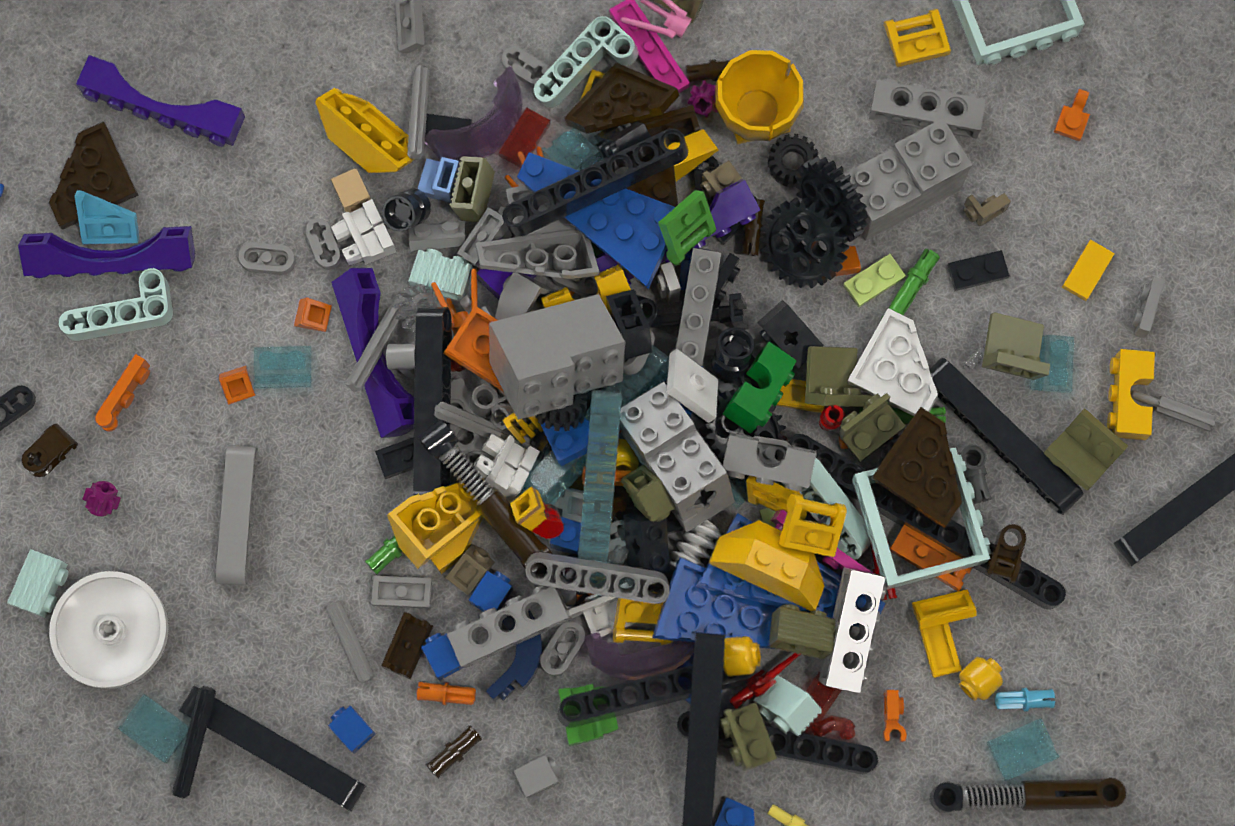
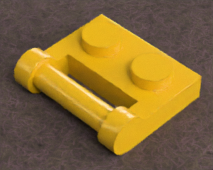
(919, 45)
(770, 496)
(811, 535)
(636, 612)

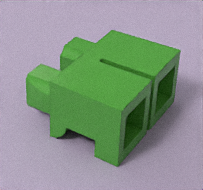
(590, 731)

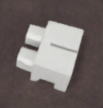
(368, 233)
(509, 466)

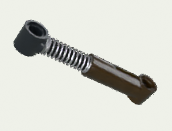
(492, 505)
(1031, 795)

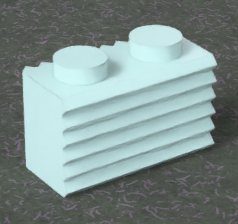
(449, 274)
(38, 583)
(787, 706)

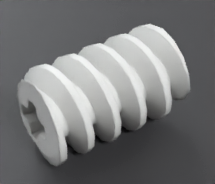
(696, 544)

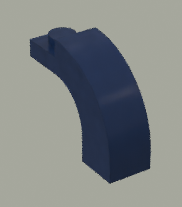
(523, 667)

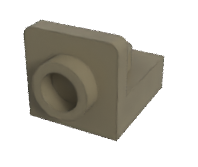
(719, 179)
(990, 208)
(470, 569)

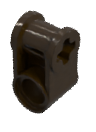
(49, 449)
(1006, 559)

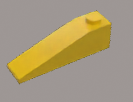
(432, 521)

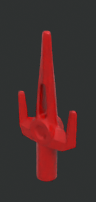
(759, 685)

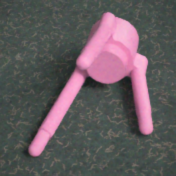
(675, 21)

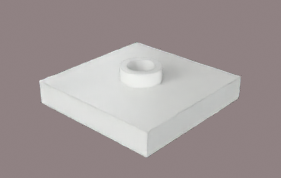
(692, 385)

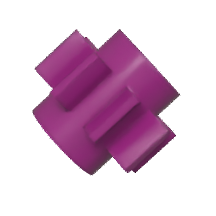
(703, 99)
(101, 498)

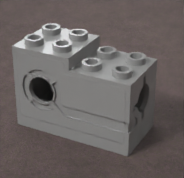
(910, 177)
(555, 354)
(677, 454)

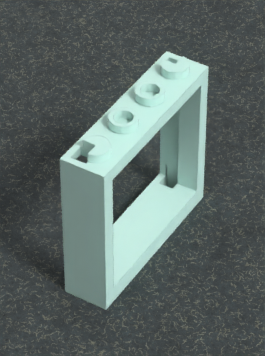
(1019, 45)
(971, 517)

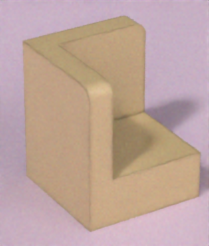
(350, 190)

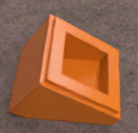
(852, 264)
(312, 315)
(236, 385)

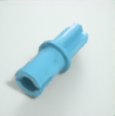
(1024, 699)

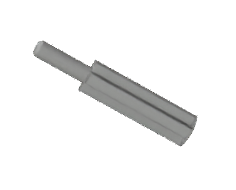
(1178, 410)

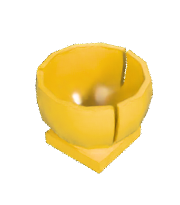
(759, 95)

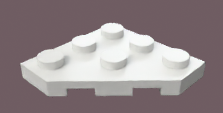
(896, 366)

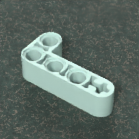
(583, 65)
(117, 310)
(823, 489)

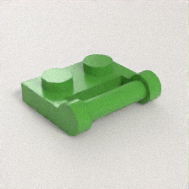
(688, 216)

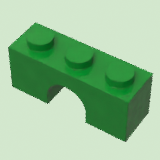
(771, 372)

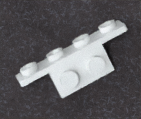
(601, 612)

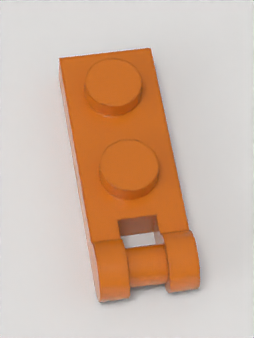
(122, 393)
(925, 554)

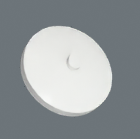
(108, 629)

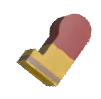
(536, 516)

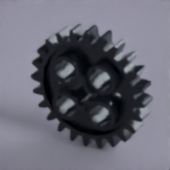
(829, 185)
(820, 228)
(718, 434)

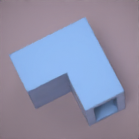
(439, 178)

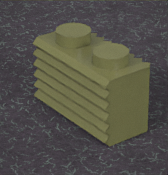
(472, 188)
(648, 493)
(802, 631)

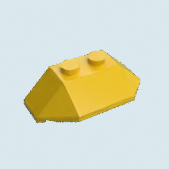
(363, 132)
(758, 558)

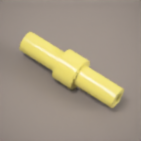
(785, 818)

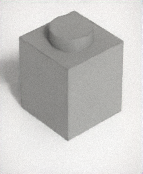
(537, 776)

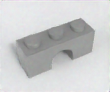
(793, 470)

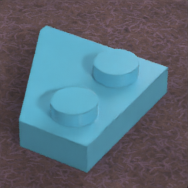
(104, 221)

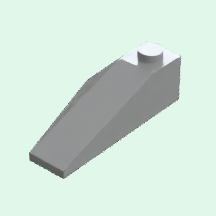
(549, 254)
(520, 296)

